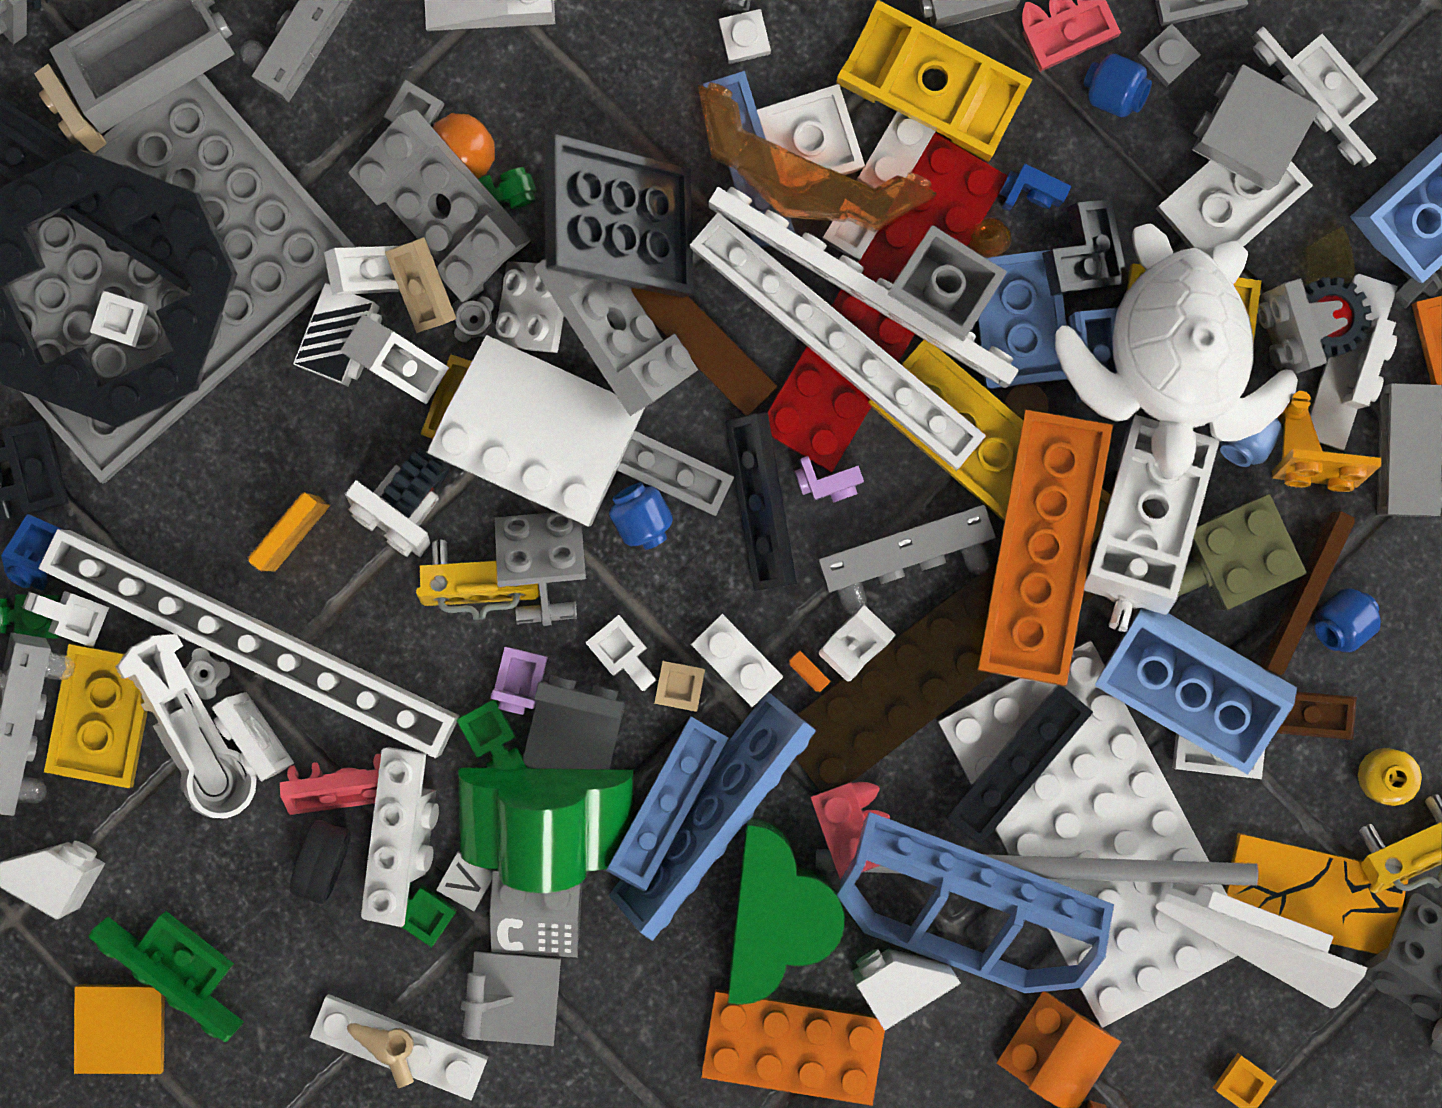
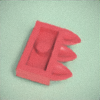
(1068, 30)
(843, 818)

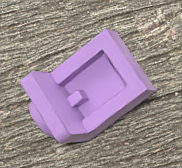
(837, 485)
(518, 680)

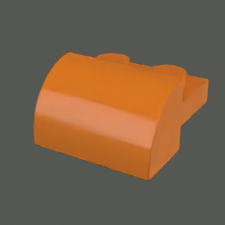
(1058, 1052)

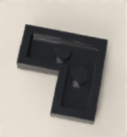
(1097, 254)

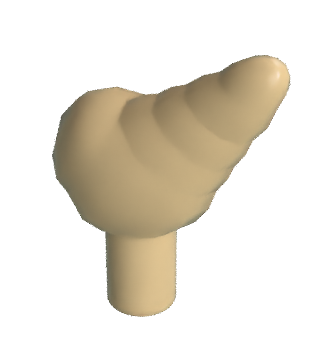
(388, 1047)

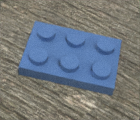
(1024, 320)

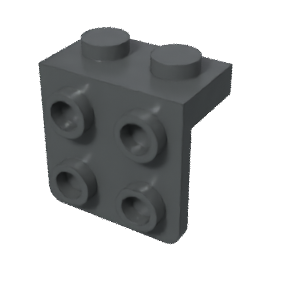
(573, 726)
(1413, 960)

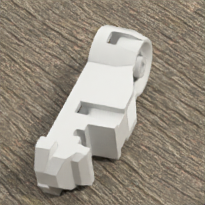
(187, 729)

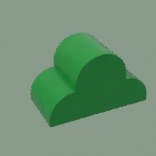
(543, 823)
(780, 915)

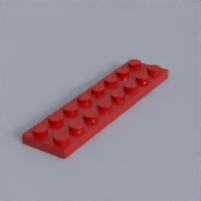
(819, 406)

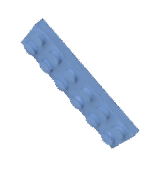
(734, 788)

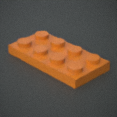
(794, 1048)

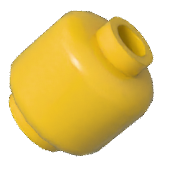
(1382, 764)

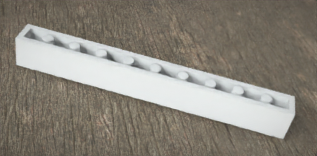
(249, 642)

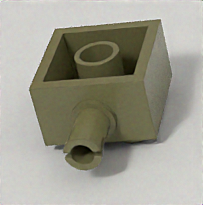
(1241, 554)

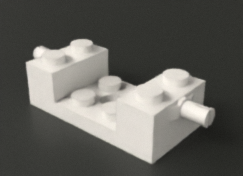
(1141, 557)

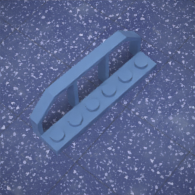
(986, 882)

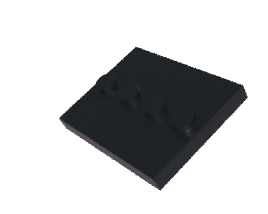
(617, 217)

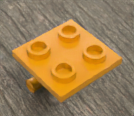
(1305, 461)

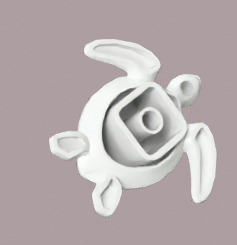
(1179, 352)

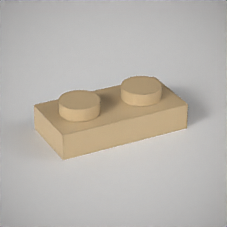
(60, 99)
(420, 285)

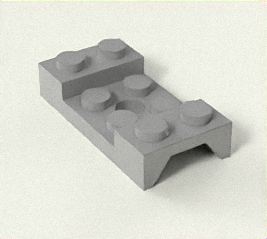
(408, 172)
(631, 355)

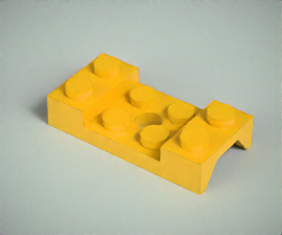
(890, 67)

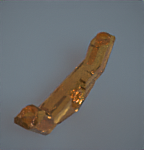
(798, 185)

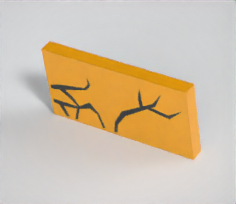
(1318, 892)

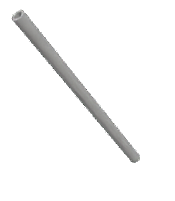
(1109, 869)

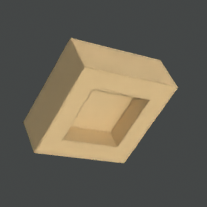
(679, 686)

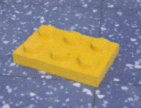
(97, 721)

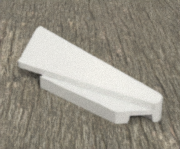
(1264, 939)

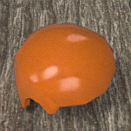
(468, 140)

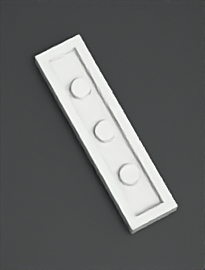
(432, 1057)

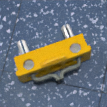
(466, 584)
(1405, 858)

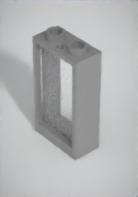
(140, 56)

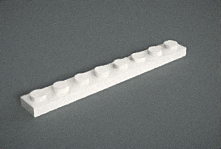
(847, 275)
(837, 341)

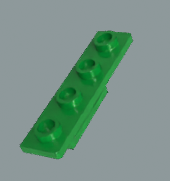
(175, 965)

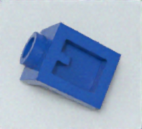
(1041, 188)
(26, 552)

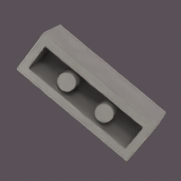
(1410, 450)

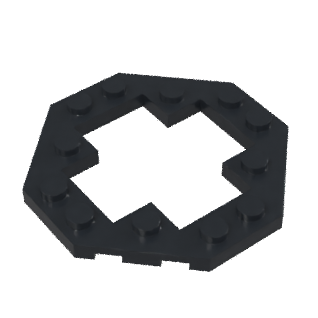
(188, 322)

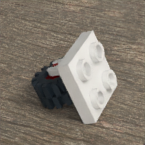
(401, 502)

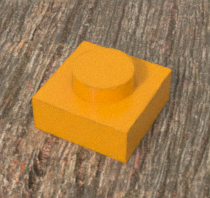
(1244, 1083)

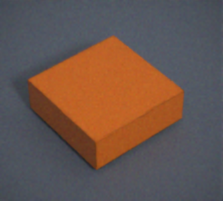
(808, 671)

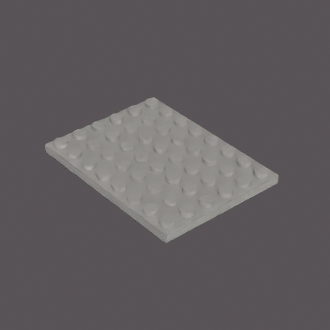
(266, 225)

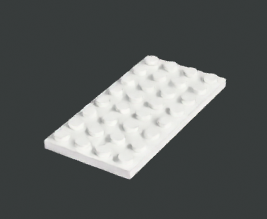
(1097, 802)

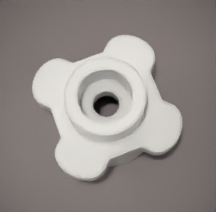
(216, 672)

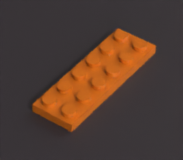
(1045, 548)

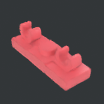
(329, 791)

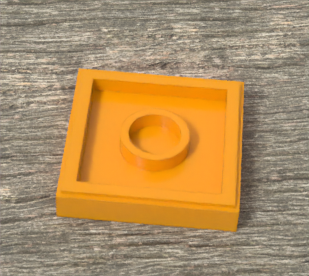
(288, 532)
(118, 1029)

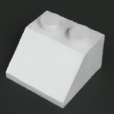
(52, 877)
(901, 983)

